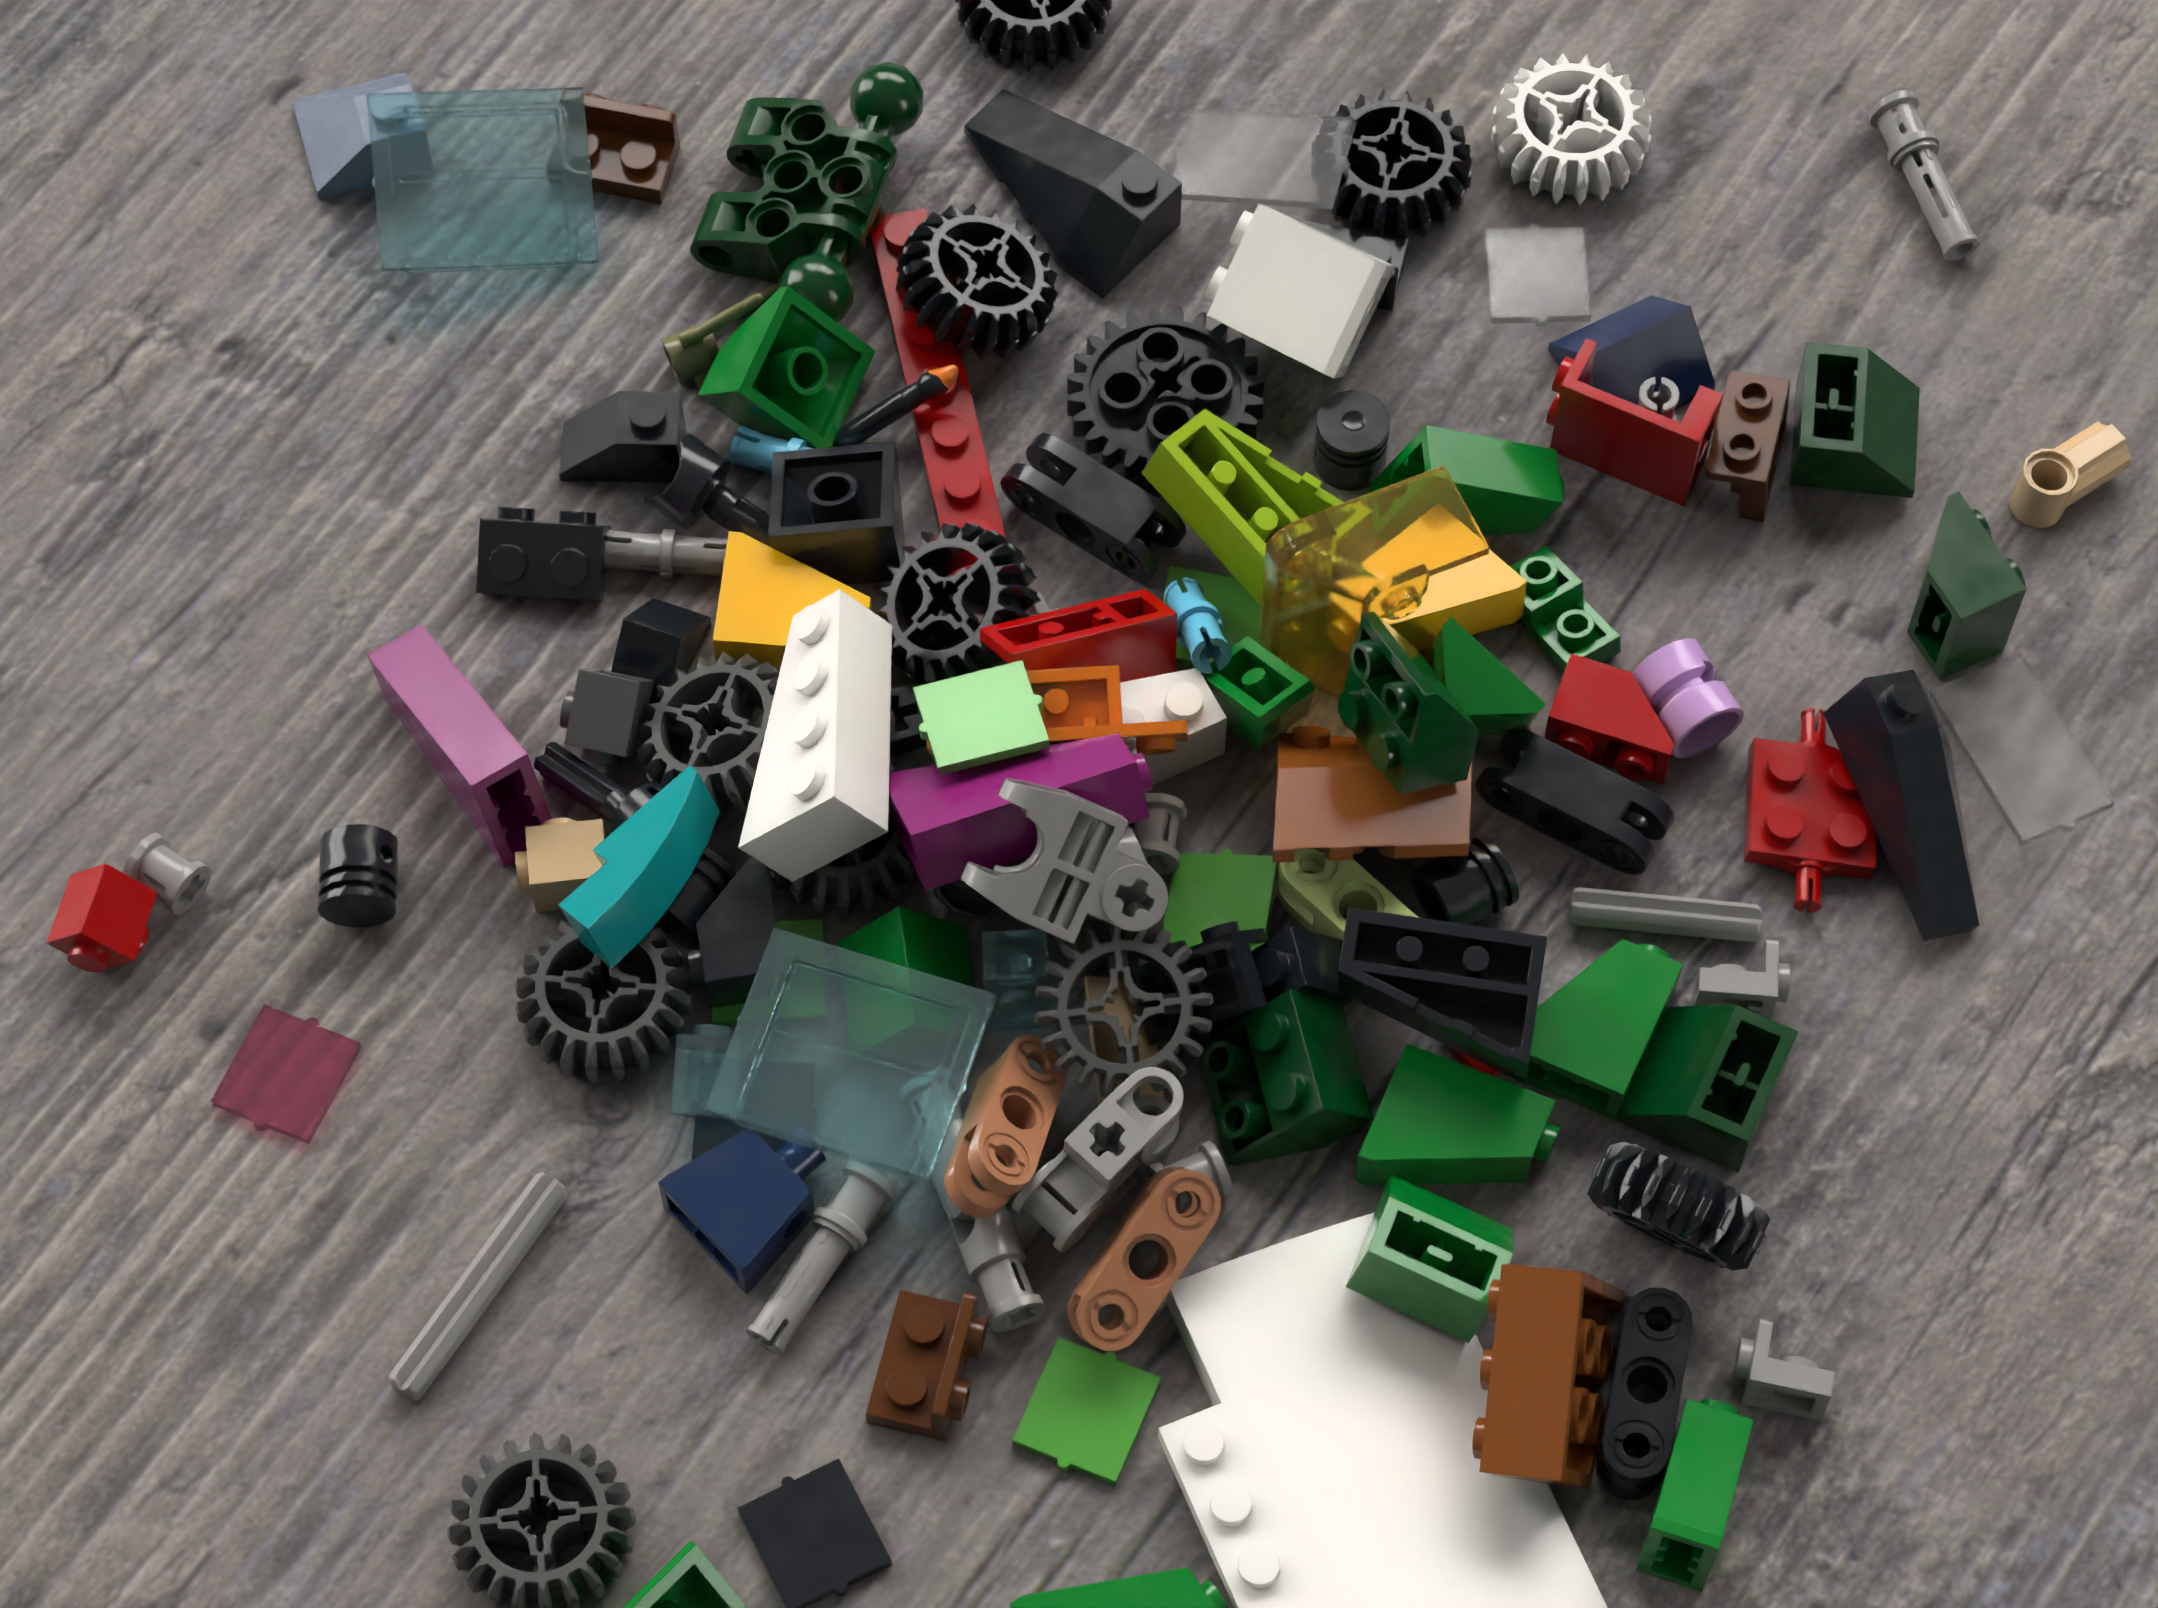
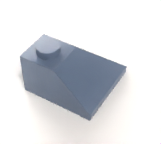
(338, 134)

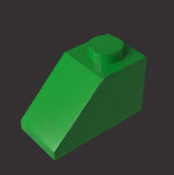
(1259, 693)

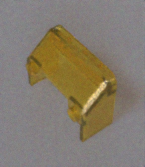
(1359, 561)

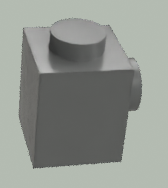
(605, 714)

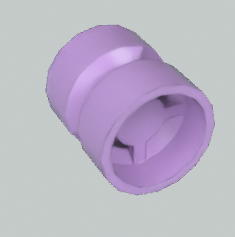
(1687, 698)

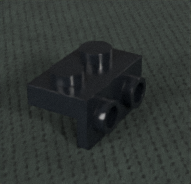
(542, 556)

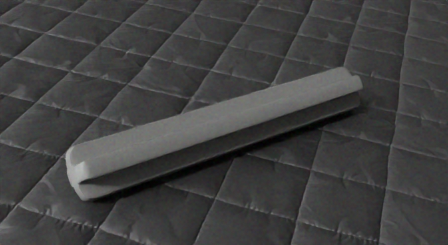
(477, 1287)

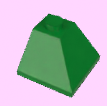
(788, 371)

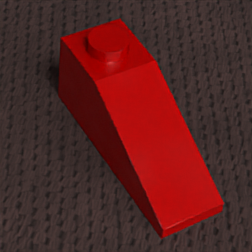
(1117, 630)

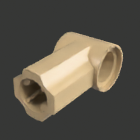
(2067, 474)

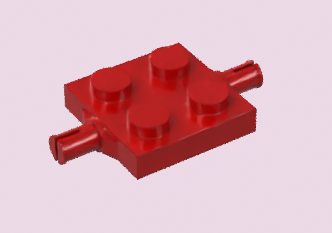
(1806, 812)

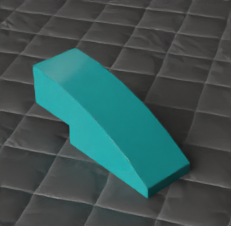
(642, 868)

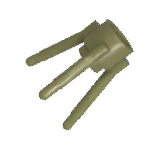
(695, 348)

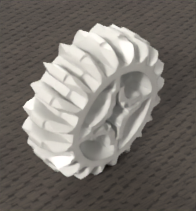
(1570, 117)

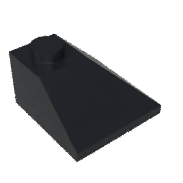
(839, 510)

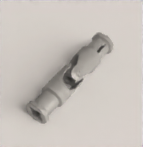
(990, 1252)

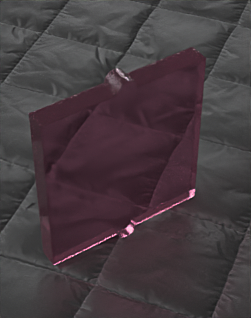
(286, 1074)

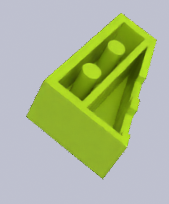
(1232, 493)

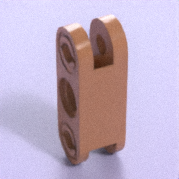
(1004, 1128)
(1177, 1240)

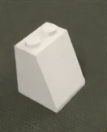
(1297, 290)

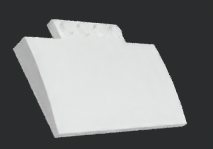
(1347, 1448)

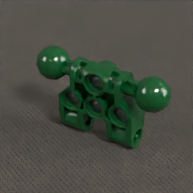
(817, 190)

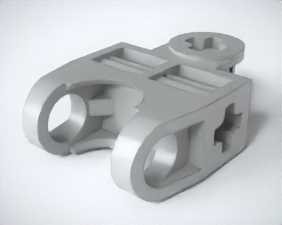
(1071, 868)
(1103, 1159)

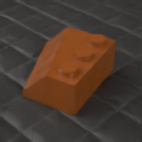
(1340, 803)
(1544, 1373)

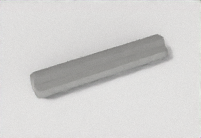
(1665, 914)

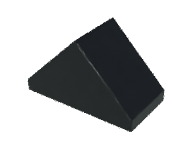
(658, 641)

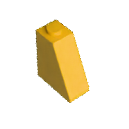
(1474, 594)
(760, 597)

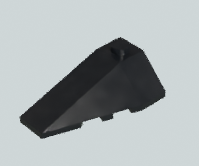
(1083, 192)
(1911, 796)

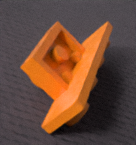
(1089, 705)

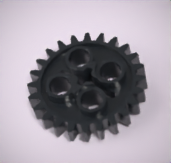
(1124, 369)

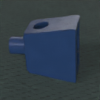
(744, 1202)

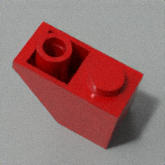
(1609, 721)

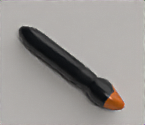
(928, 386)

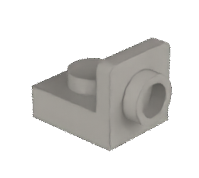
(1748, 989)
(1784, 1384)

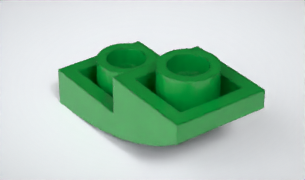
(1559, 614)

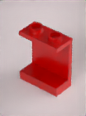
(1627, 438)

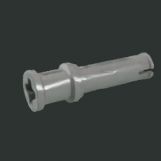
(1916, 157)
(837, 1231)

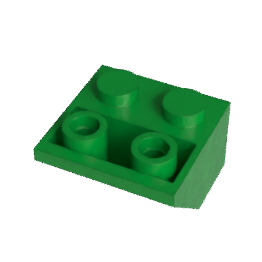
(1431, 1258)

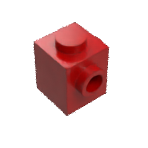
(102, 919)

